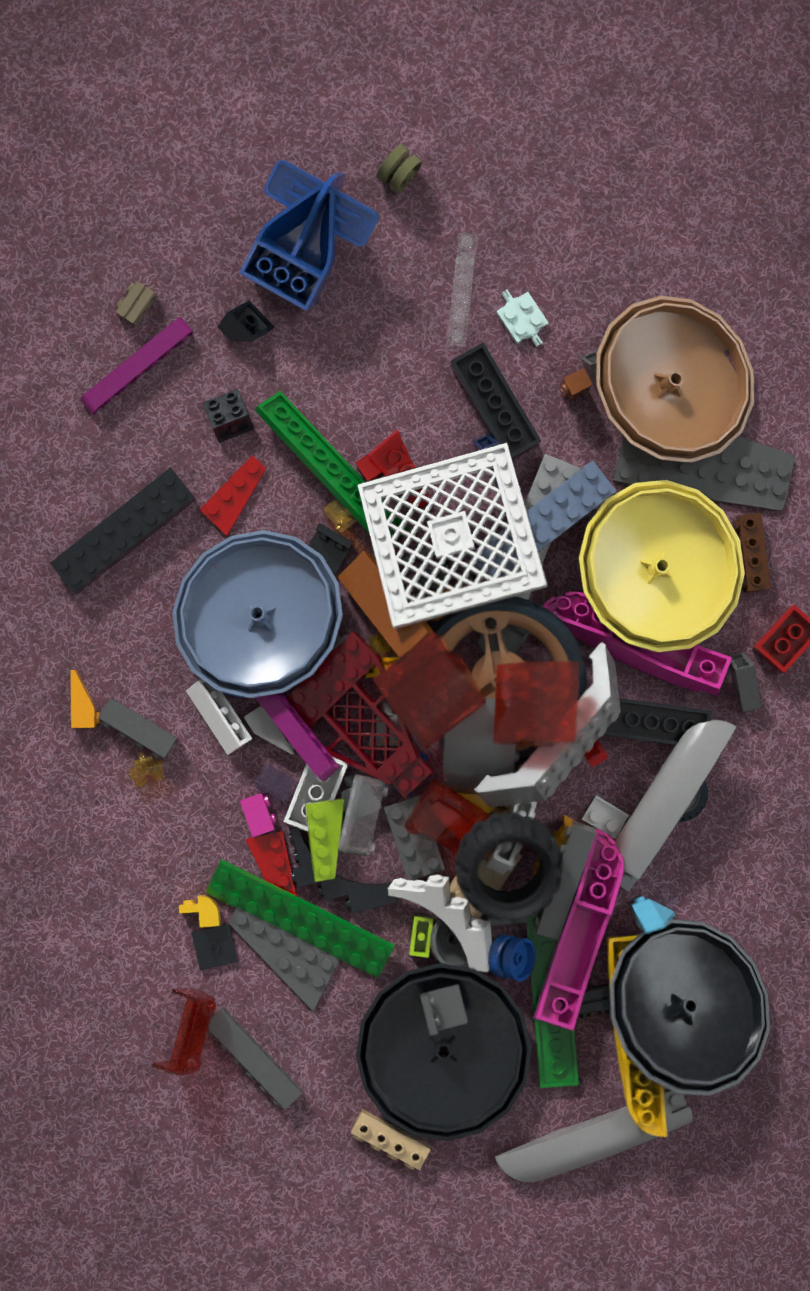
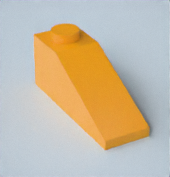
(83, 709)

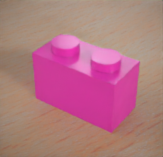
(258, 814)

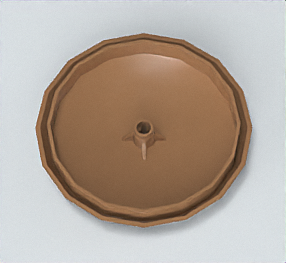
(670, 380)

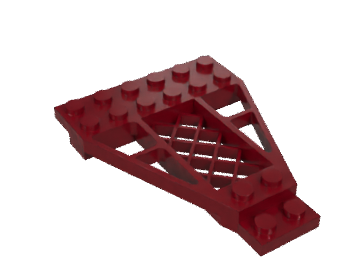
(329, 685)

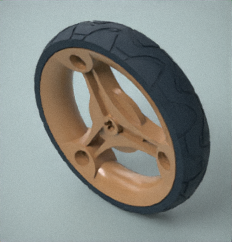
(515, 612)

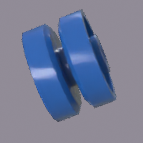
(512, 957)

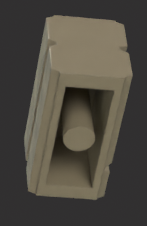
(136, 303)

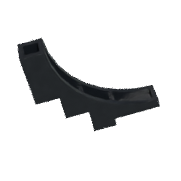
(360, 895)

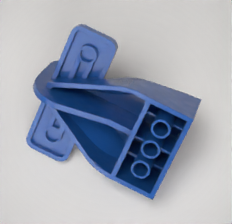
(299, 244)

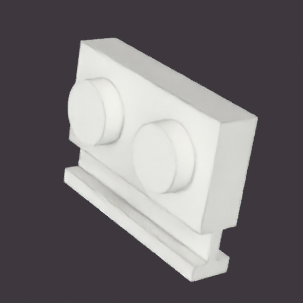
(605, 817)

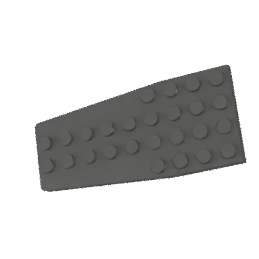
(739, 475)

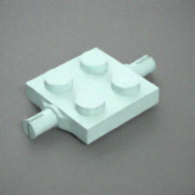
(522, 318)

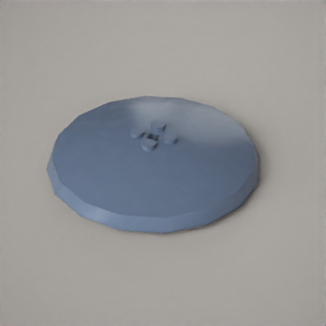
(255, 577)

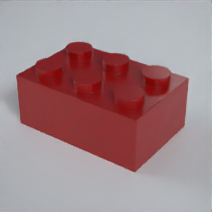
(785, 639)

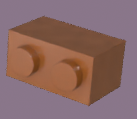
(575, 385)

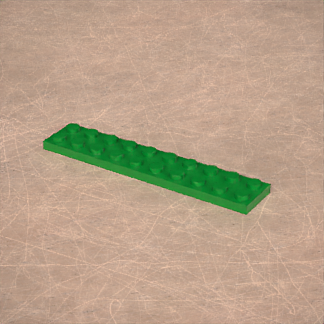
(318, 455)
(300, 918)
(554, 1044)

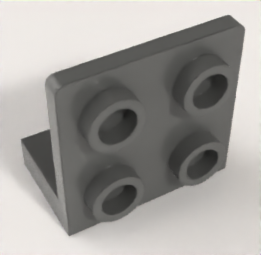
(443, 1008)

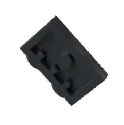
(228, 415)
(331, 546)

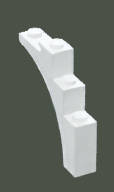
(455, 912)

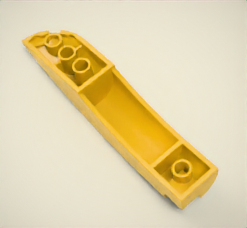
(642, 1095)

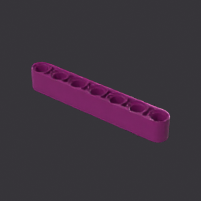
(135, 365)
(299, 735)

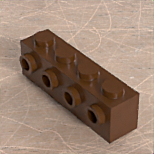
(754, 552)

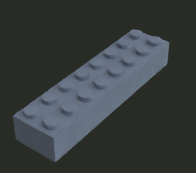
(557, 512)

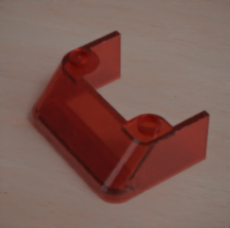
(191, 1032)

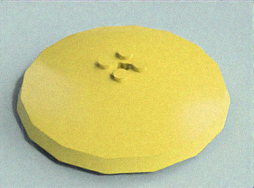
(696, 562)

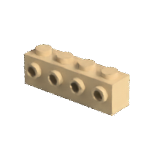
(390, 1139)

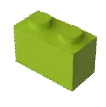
(421, 935)

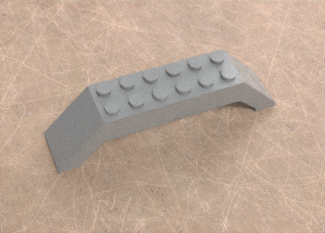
(551, 765)

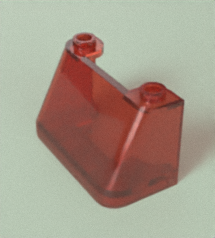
(444, 816)

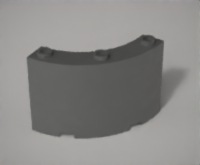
(471, 752)

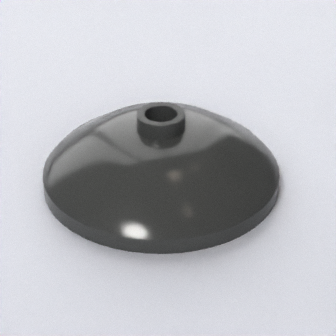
(447, 951)

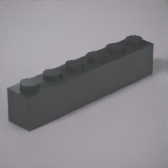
(574, 857)
(253, 1058)

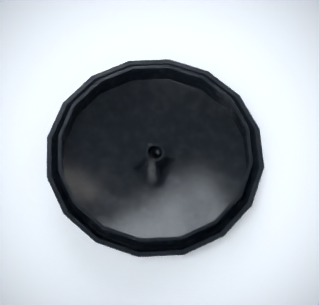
(690, 1009)
(450, 1091)

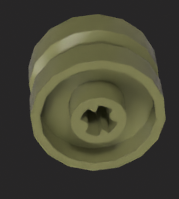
(399, 169)

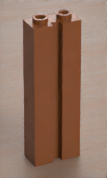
(366, 587)

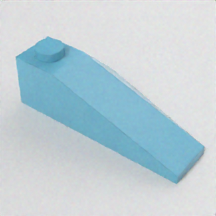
(650, 914)

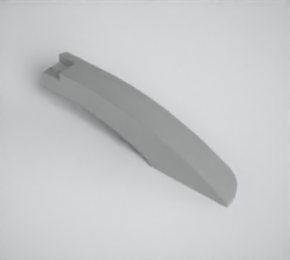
(670, 796)
(587, 1142)

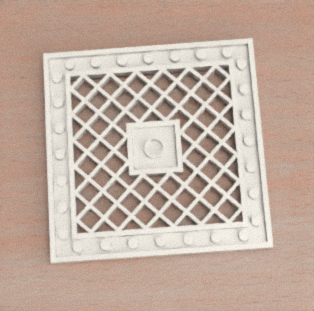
(451, 536)

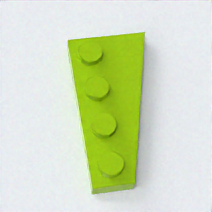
(324, 830)

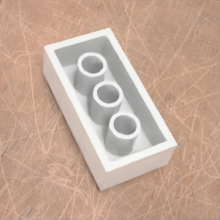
(313, 790)

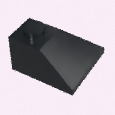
(245, 323)

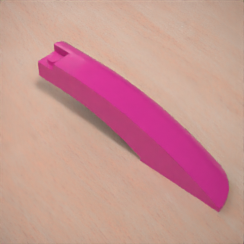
(688, 668)
(581, 935)

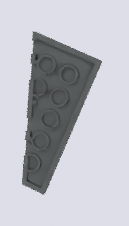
(293, 959)

